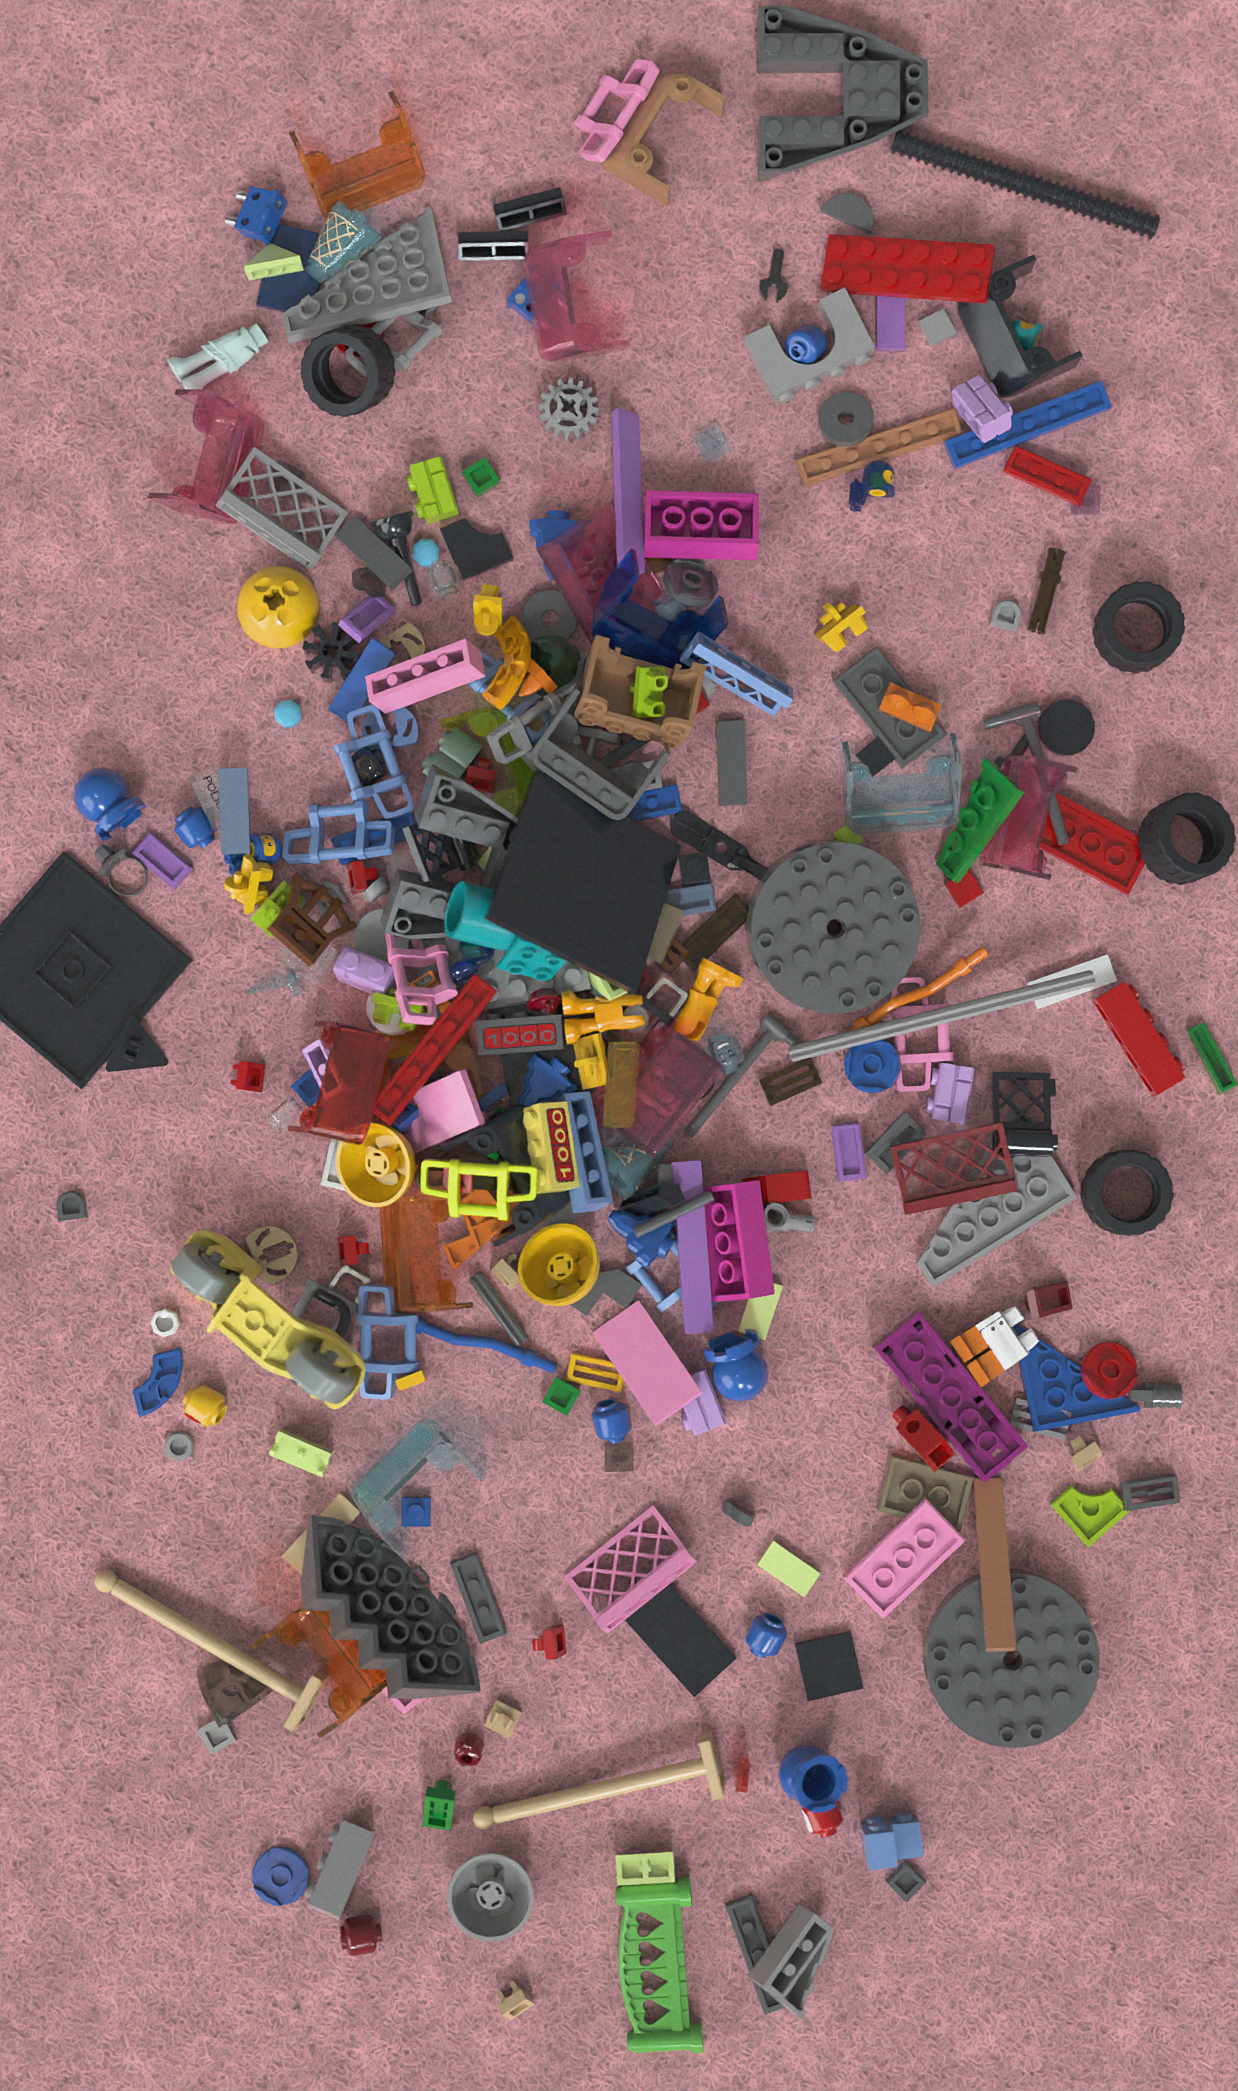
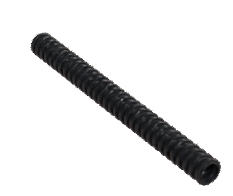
(1025, 184)

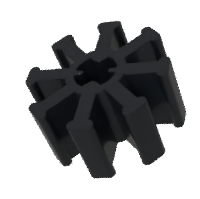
(321, 651)

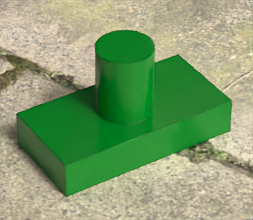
(439, 1806)

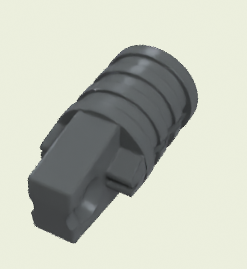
(1158, 1395)

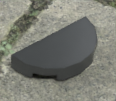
(850, 210)

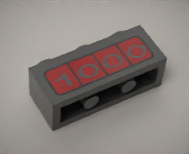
(521, 1033)

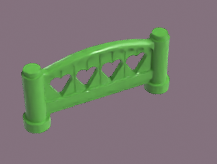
(673, 2028)

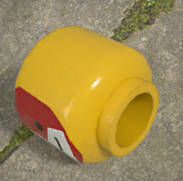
(205, 1406)

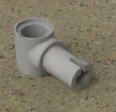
(787, 1220)

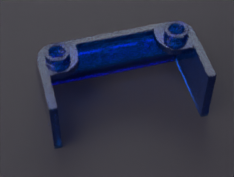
(644, 633)

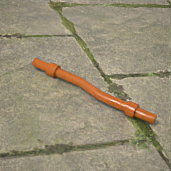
(961, 967)

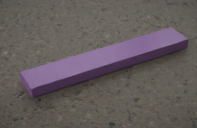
(628, 485)
(693, 1252)

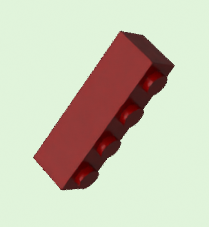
(1139, 1038)

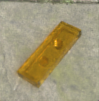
(621, 1084)

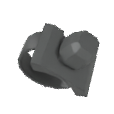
(106, 855)

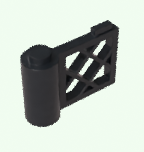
(459, 852)
(1025, 1137)

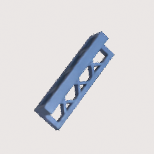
(739, 669)

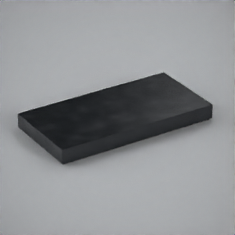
(681, 1639)

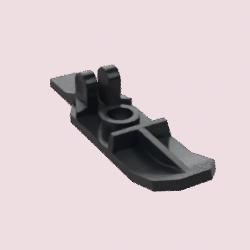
(706, 837)

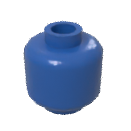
(805, 344)
(194, 827)
(611, 1420)
(766, 1635)

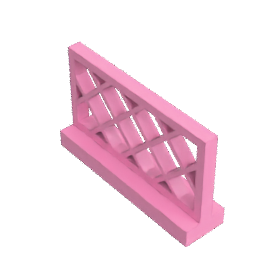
(644, 1589)

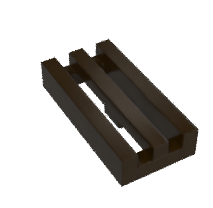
(812, 1072)

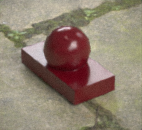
(1048, 1299)

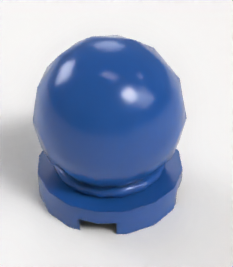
(105, 799)
(737, 1368)
(812, 1778)

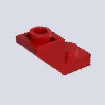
(783, 1187)

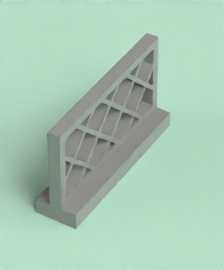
(269, 529)

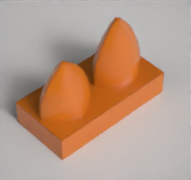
(535, 680)
(910, 707)

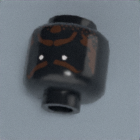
(369, 766)

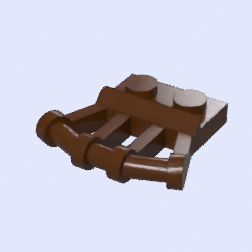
(302, 933)

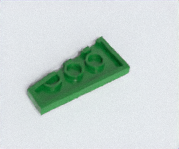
(986, 810)

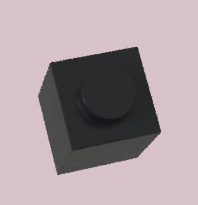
(694, 869)

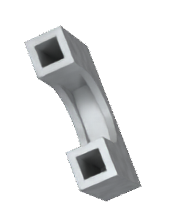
(785, 377)

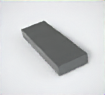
(373, 553)
(731, 763)
(478, 1597)

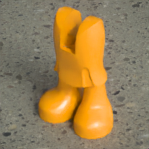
(703, 998)
(607, 1014)

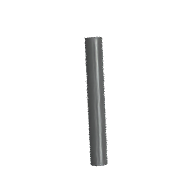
(673, 1214)

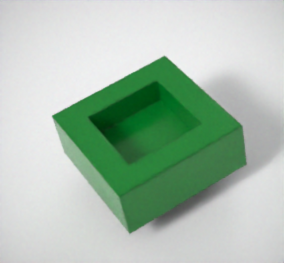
(481, 477)
(561, 1396)

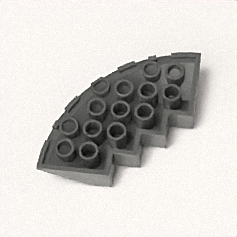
(387, 1610)

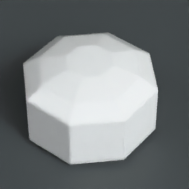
(165, 1322)

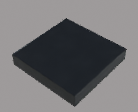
(829, 1666)

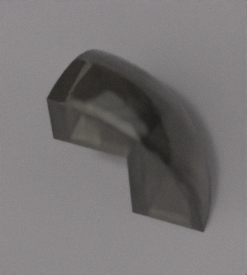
(229, 1691)

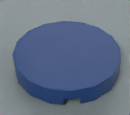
(873, 1066)
(288, 1877)

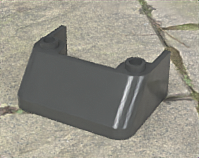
(584, 775)

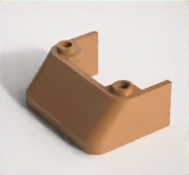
(632, 159)

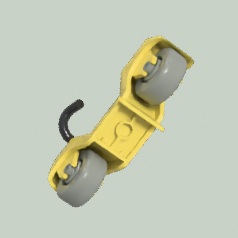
(263, 1327)

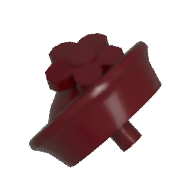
(544, 999)

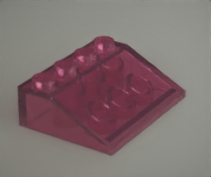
(584, 559)
(668, 1086)

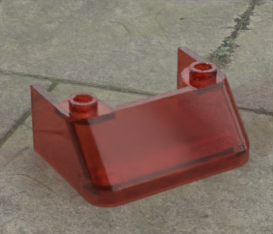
(347, 1085)

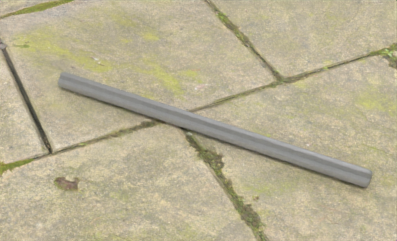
(942, 1015)

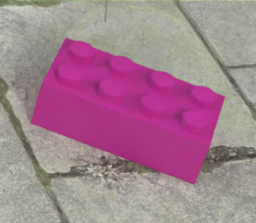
(701, 525)
(737, 1243)

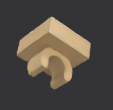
(505, 1272)
(1084, 1454)
(502, 1718)
(514, 2004)

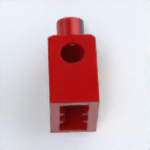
(922, 1437)

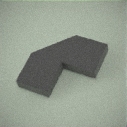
(612, 1283)

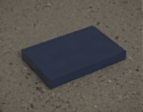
(289, 289)

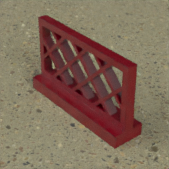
(959, 1192)

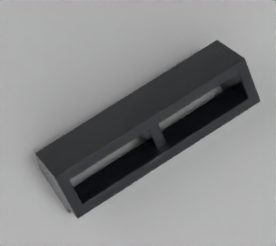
(529, 209)
(493, 245)
(653, 1199)

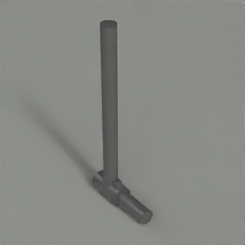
(1027, 716)
(773, 1030)

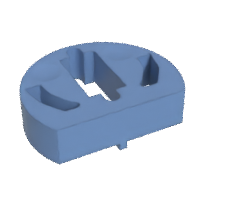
(402, 717)

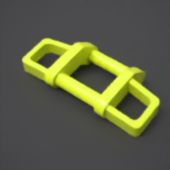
(502, 1170)

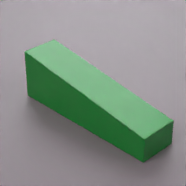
(1212, 1059)

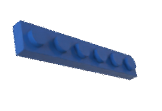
(1031, 424)

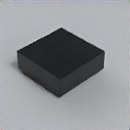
(875, 756)

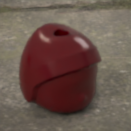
(468, 1749)

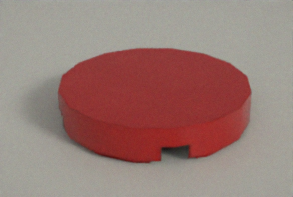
(1109, 1370)

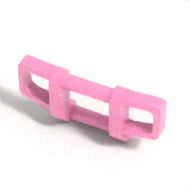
(626, 90)
(418, 995)
(900, 1042)

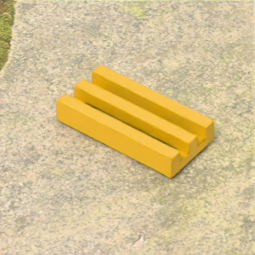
(575, 1356)

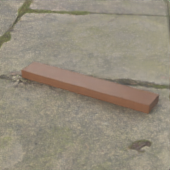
(879, 446)
(994, 1565)

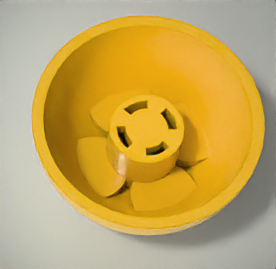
(275, 621)
(378, 1168)
(559, 1265)

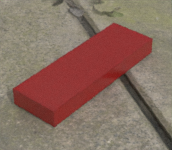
(1047, 475)

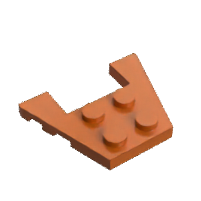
(480, 1234)

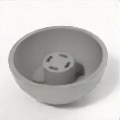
(487, 1912)

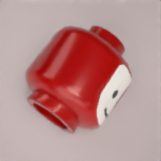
(823, 1823)

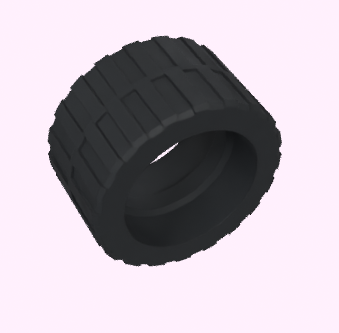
(317, 376)
(1162, 603)
(1212, 823)
(1161, 1189)

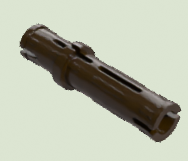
(1049, 579)

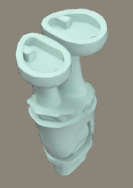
(227, 351)

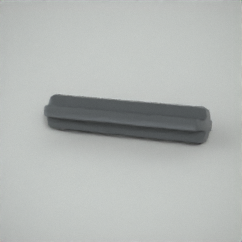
(498, 1308)

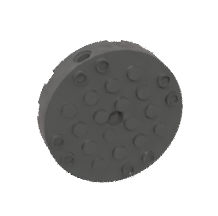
(873, 936)
(1019, 1700)

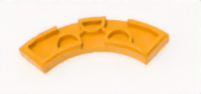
(517, 653)

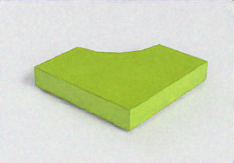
(1089, 1514)

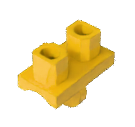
(488, 610)
(850, 618)
(245, 884)
(591, 1061)

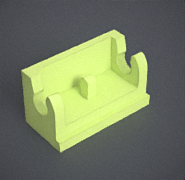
(301, 1452)
(645, 1868)

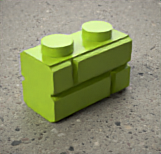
(433, 490)

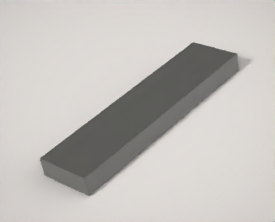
(752, 1942)

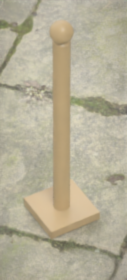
(304, 1697)
(708, 1764)

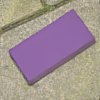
(890, 323)
(366, 617)
(162, 860)
(848, 1151)

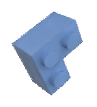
(891, 1840)

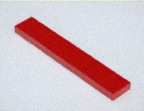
(433, 1049)

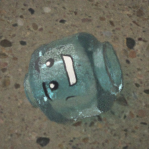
(725, 1050)

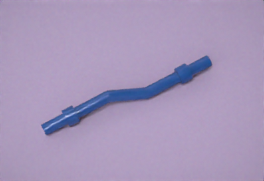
(527, 1357)

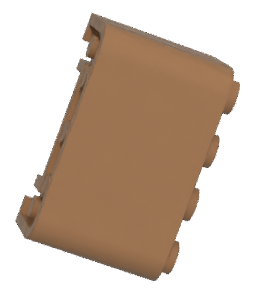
(609, 703)

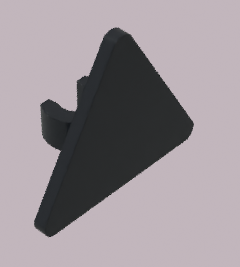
(135, 1049)

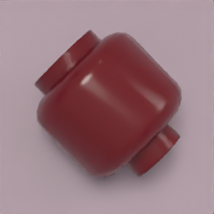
(360, 1935)

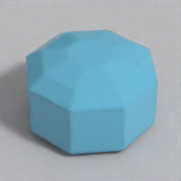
(425, 552)
(288, 713)

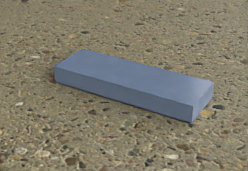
(234, 811)

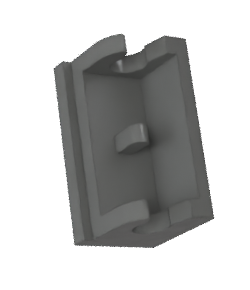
(900, 1131)

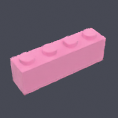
(425, 676)

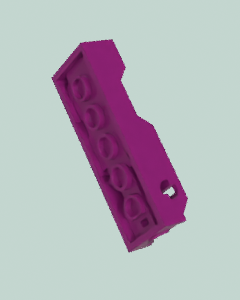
(949, 1394)

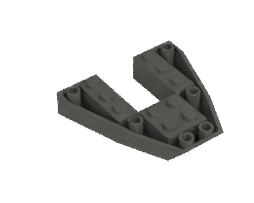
(879, 88)
(461, 812)

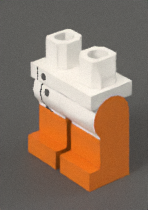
(1001, 1338)

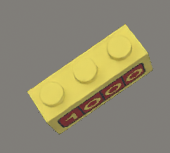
(551, 1146)

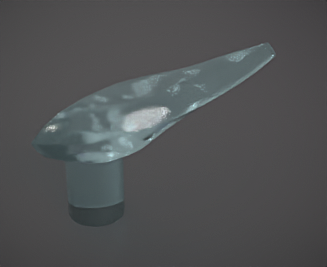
(278, 982)

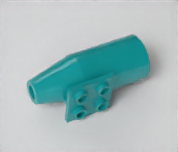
(466, 923)

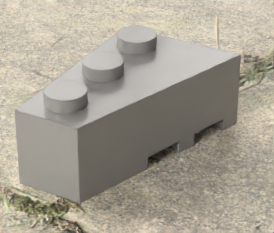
(339, 1869)
(793, 1958)

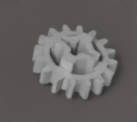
(559, 417)

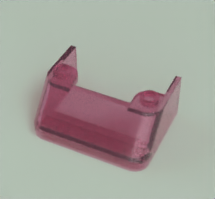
(551, 300)
(228, 441)
(1019, 836)

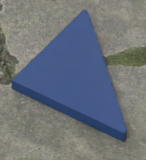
(1055, 1384)

